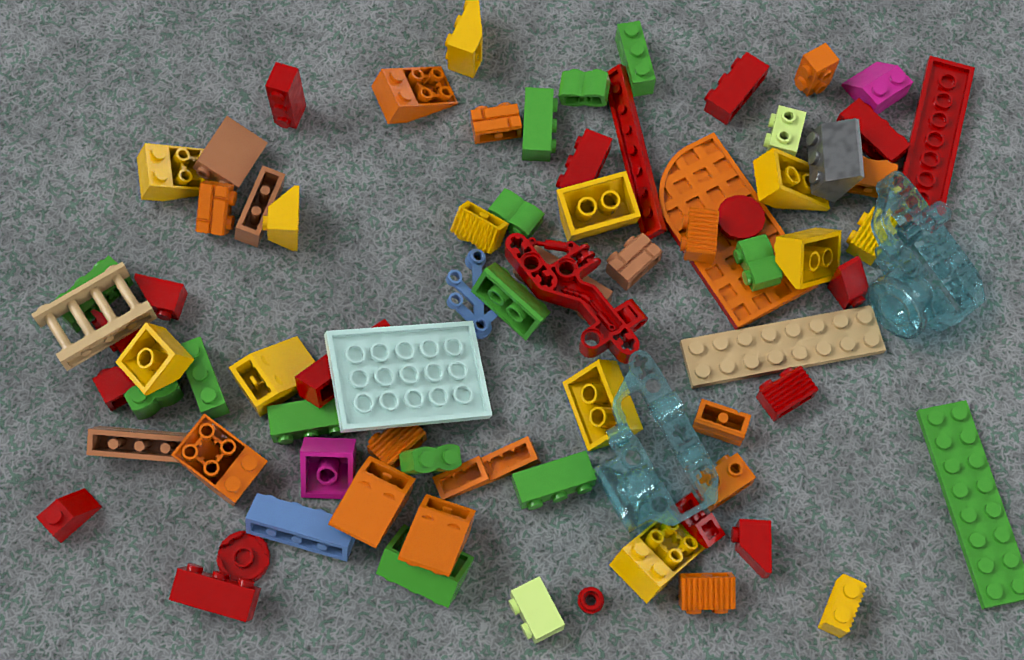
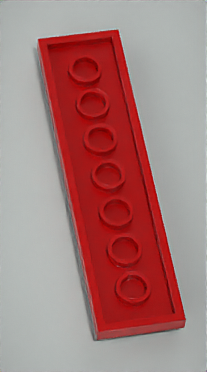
(937, 127)

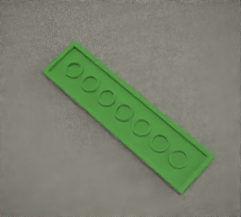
(974, 503)

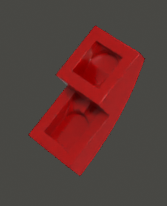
(701, 525)

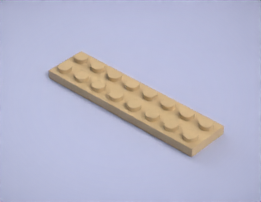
(781, 345)

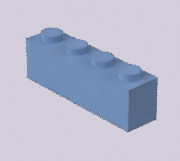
(297, 527)

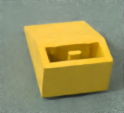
(466, 41)
(168, 172)
(270, 373)
(655, 558)

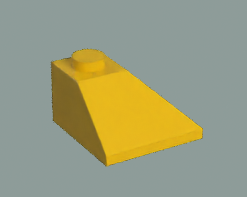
(283, 220)

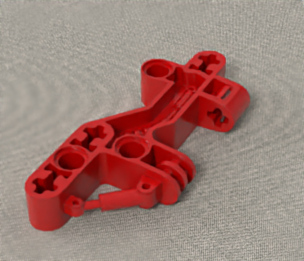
(569, 291)

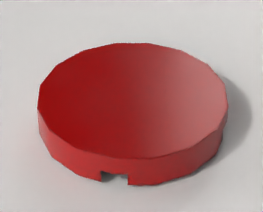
(740, 217)
(246, 564)

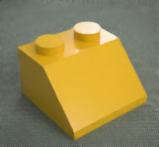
(154, 359)

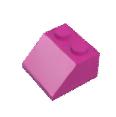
(879, 85)
(327, 467)

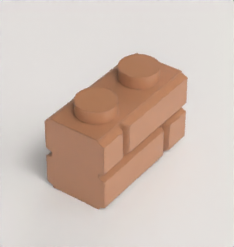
(633, 261)

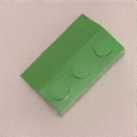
(510, 300)
(418, 580)

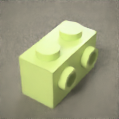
(785, 130)
(536, 610)

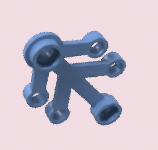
(478, 306)

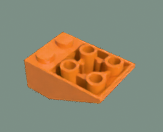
(412, 93)
(219, 459)
(372, 501)
(437, 535)

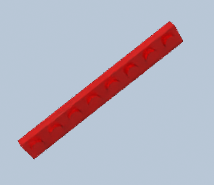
(634, 152)

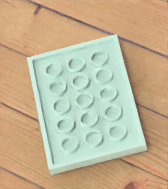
(407, 375)

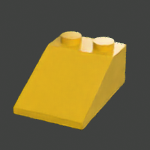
(785, 183)

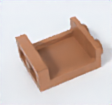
(229, 154)

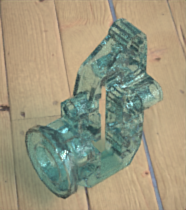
(904, 298)
(635, 486)

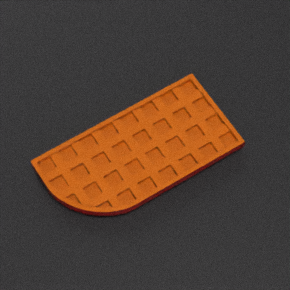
(703, 178)

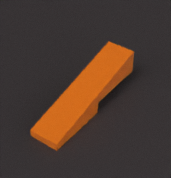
(487, 469)

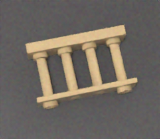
(100, 339)

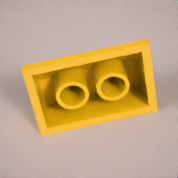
(597, 206)
(808, 256)
(591, 400)

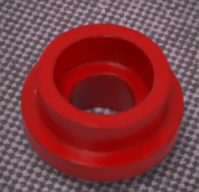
(590, 592)

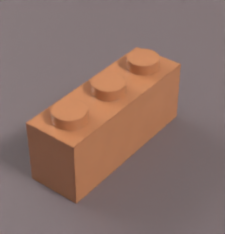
(264, 192)

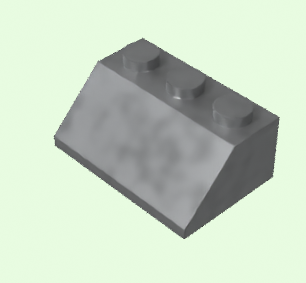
(835, 158)

